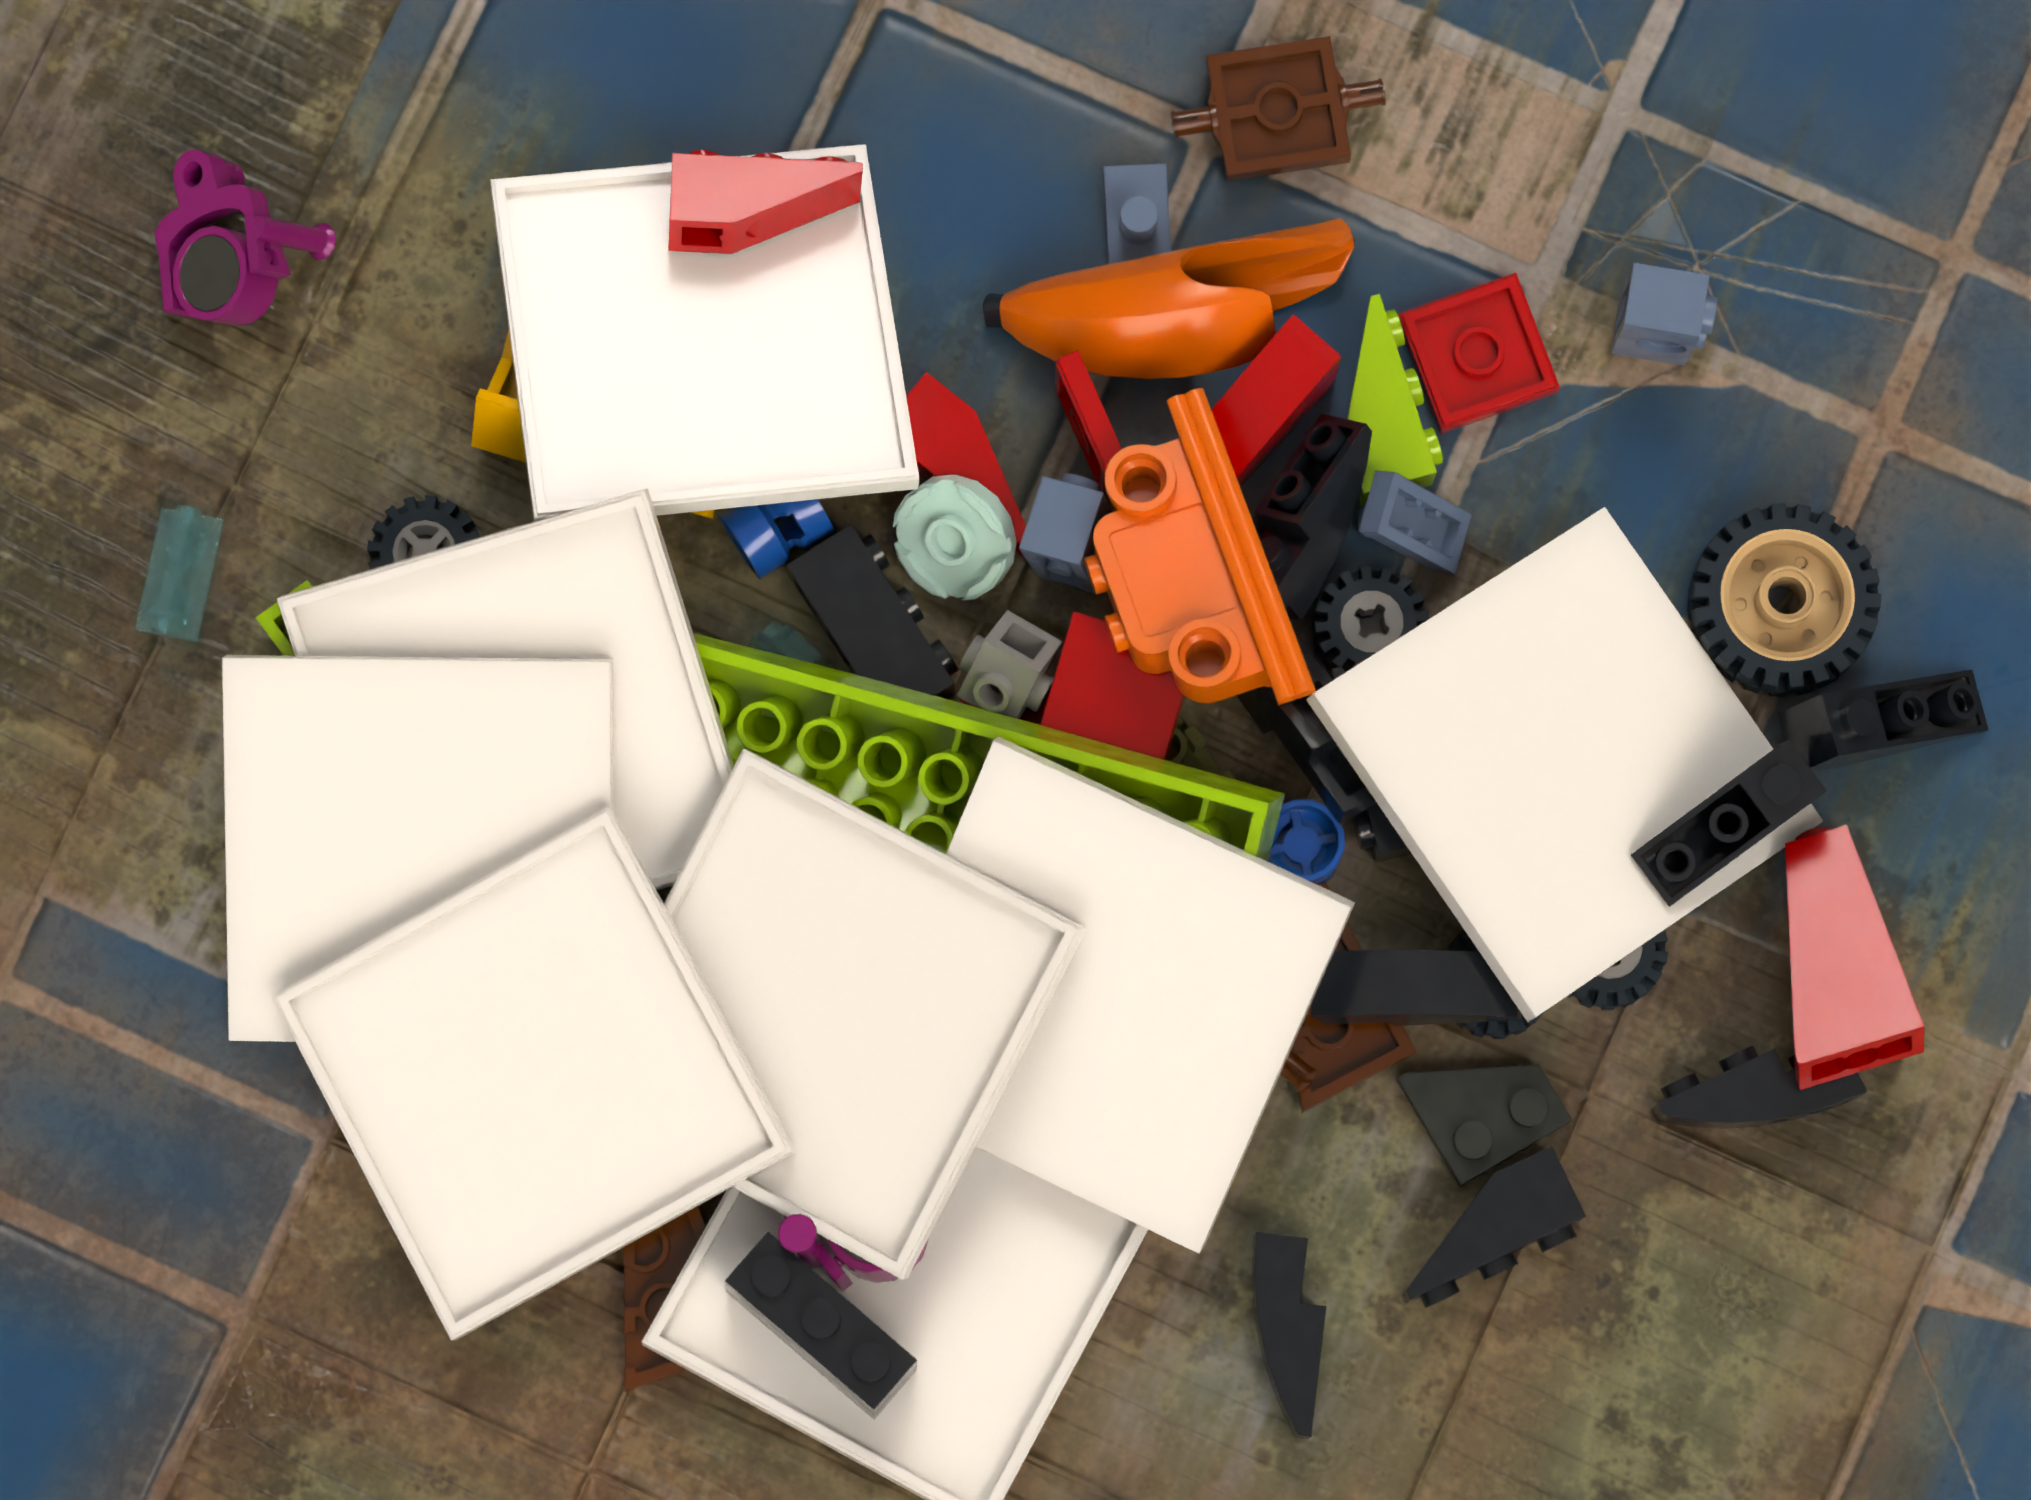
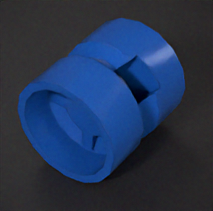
(768, 544)
(1308, 841)

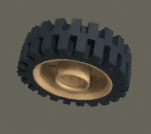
(1791, 551)

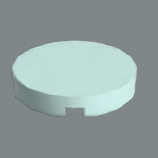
(954, 537)

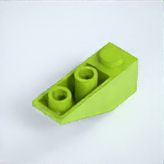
(1387, 402)

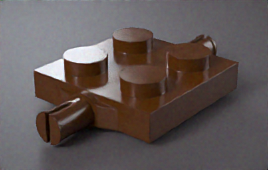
(1278, 108)

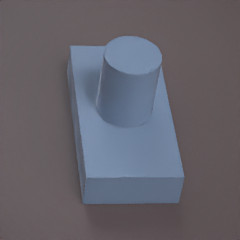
(1136, 211)
(1414, 522)

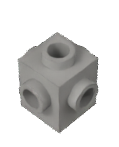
(1009, 667)

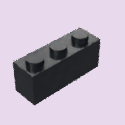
(866, 618)
(821, 1325)

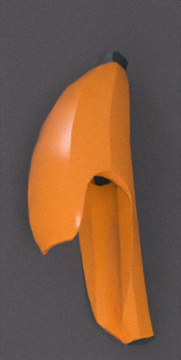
(1176, 308)

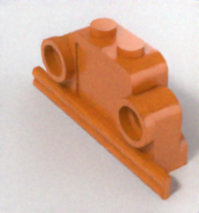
(1191, 569)

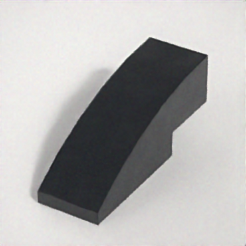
(1410, 989)
(1286, 1328)

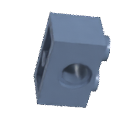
(1663, 314)
(1063, 528)

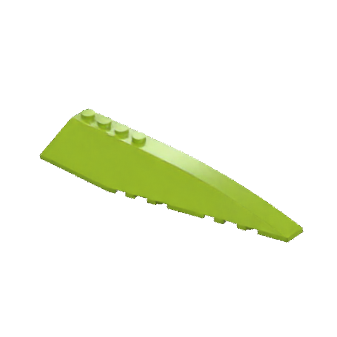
(920, 754)

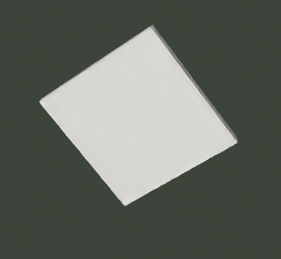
(697, 368)
(558, 590)
(1544, 746)
(386, 790)
(868, 997)
(1171, 1004)
(532, 1073)
(987, 1313)

